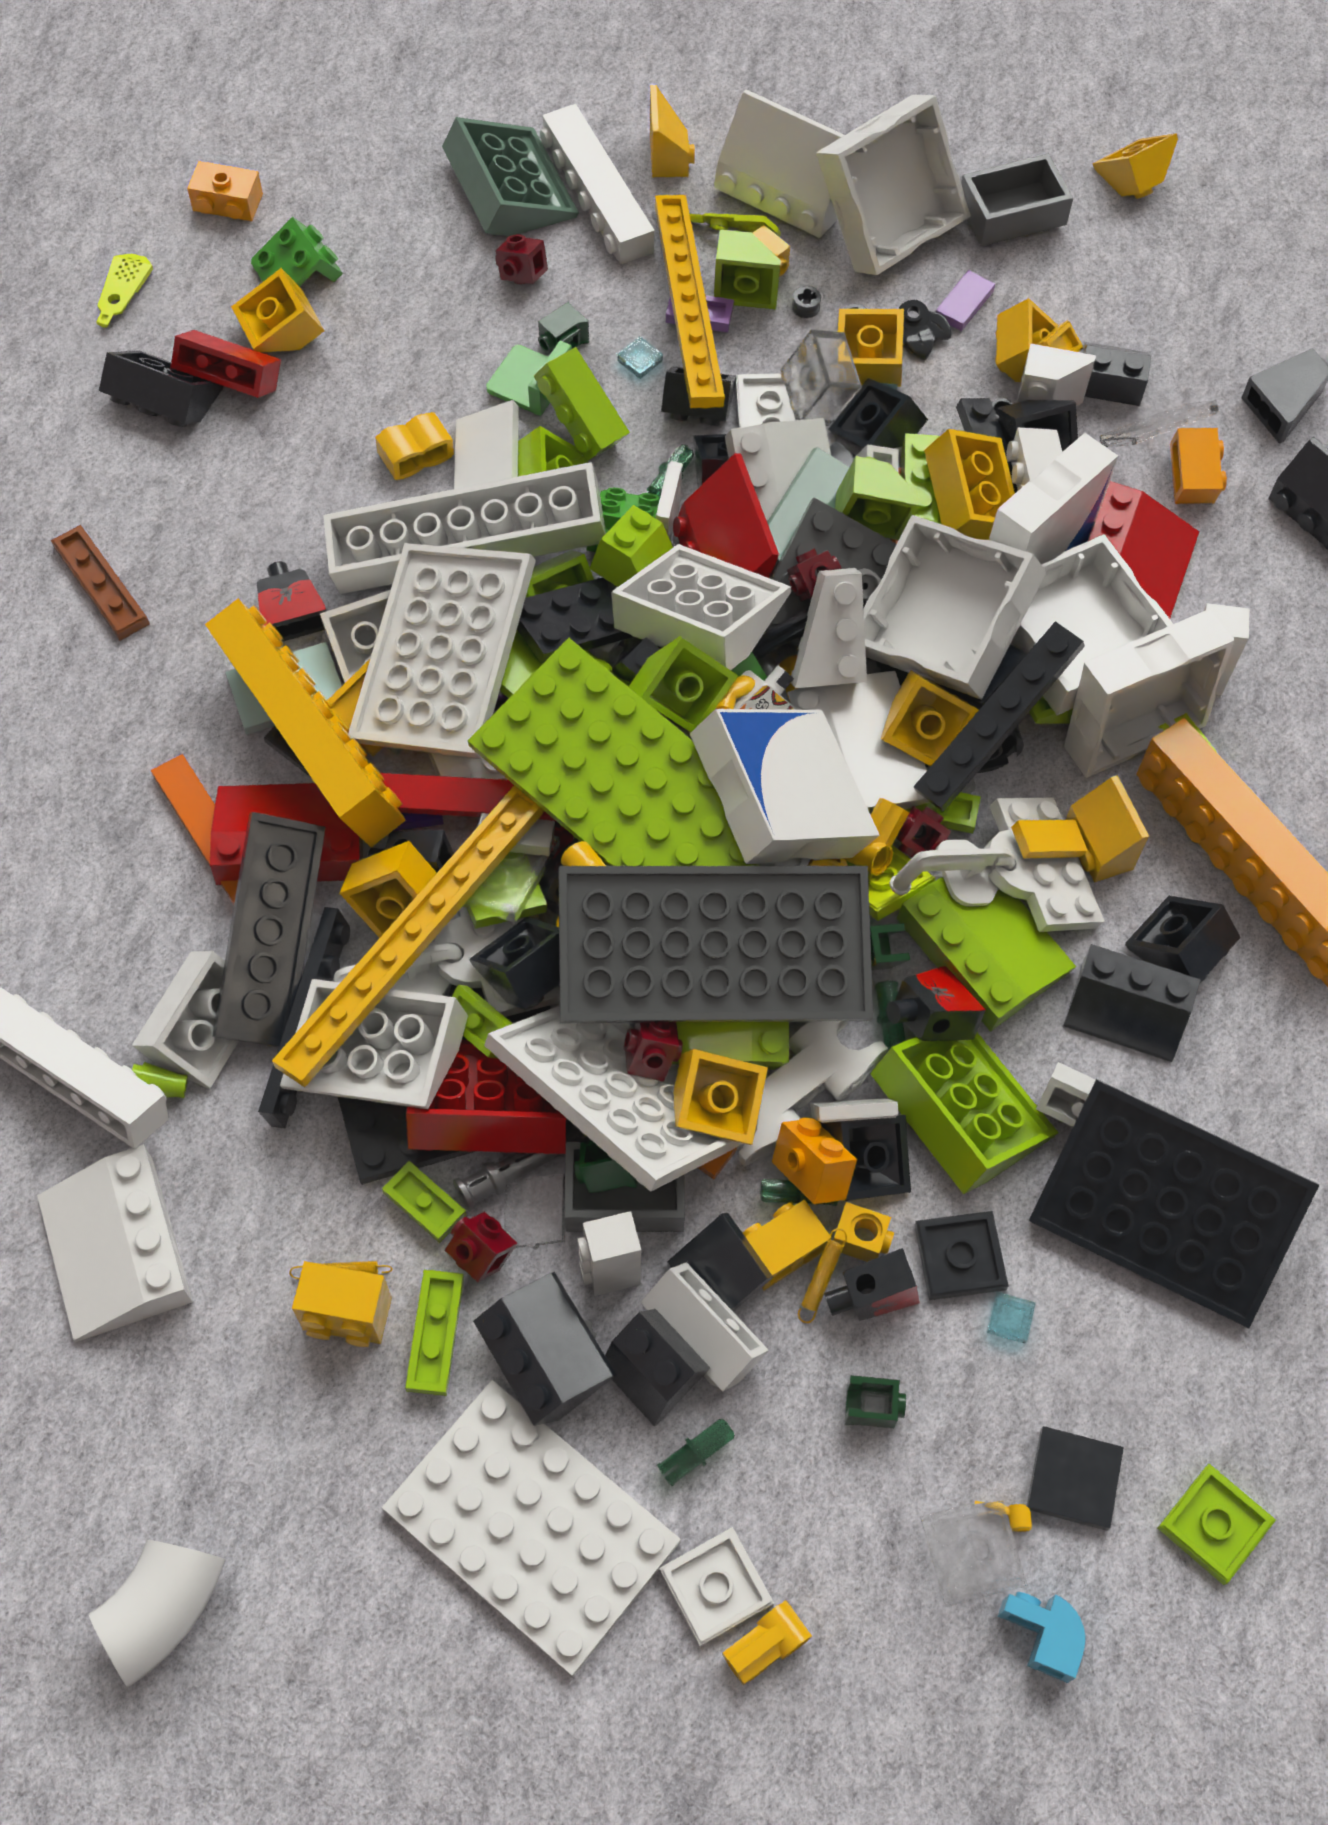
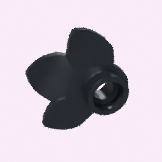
(923, 330)

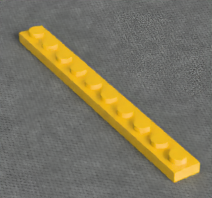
(689, 303)
(407, 938)

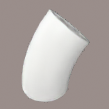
(155, 1607)

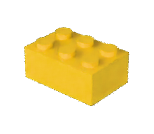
(969, 480)

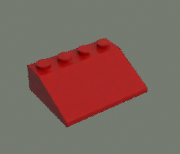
(728, 521)
(1149, 540)
(290, 801)
(486, 1110)

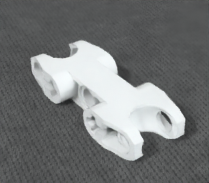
(818, 1065)

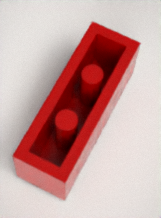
(225, 363)

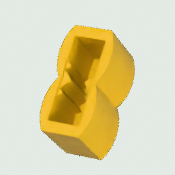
(414, 445)

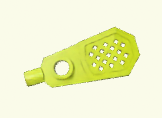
(744, 223)
(123, 280)

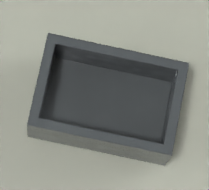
(1016, 199)
(651, 1211)

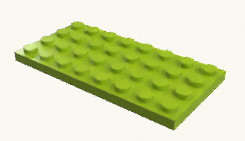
(608, 767)

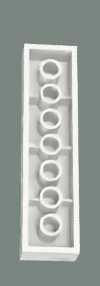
(516, 514)

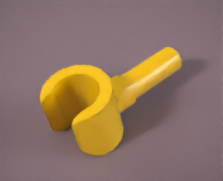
(1019, 1517)

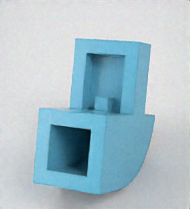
(1058, 1630)

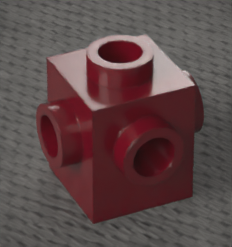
(521, 259)
(803, 577)
(932, 833)
(652, 1049)
(480, 1246)

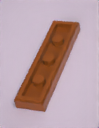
(100, 582)

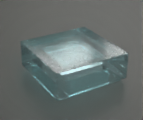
(640, 357)
(1011, 1317)

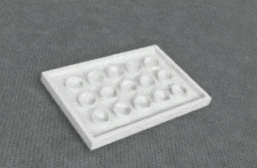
(441, 648)
(586, 1079)
(532, 1527)

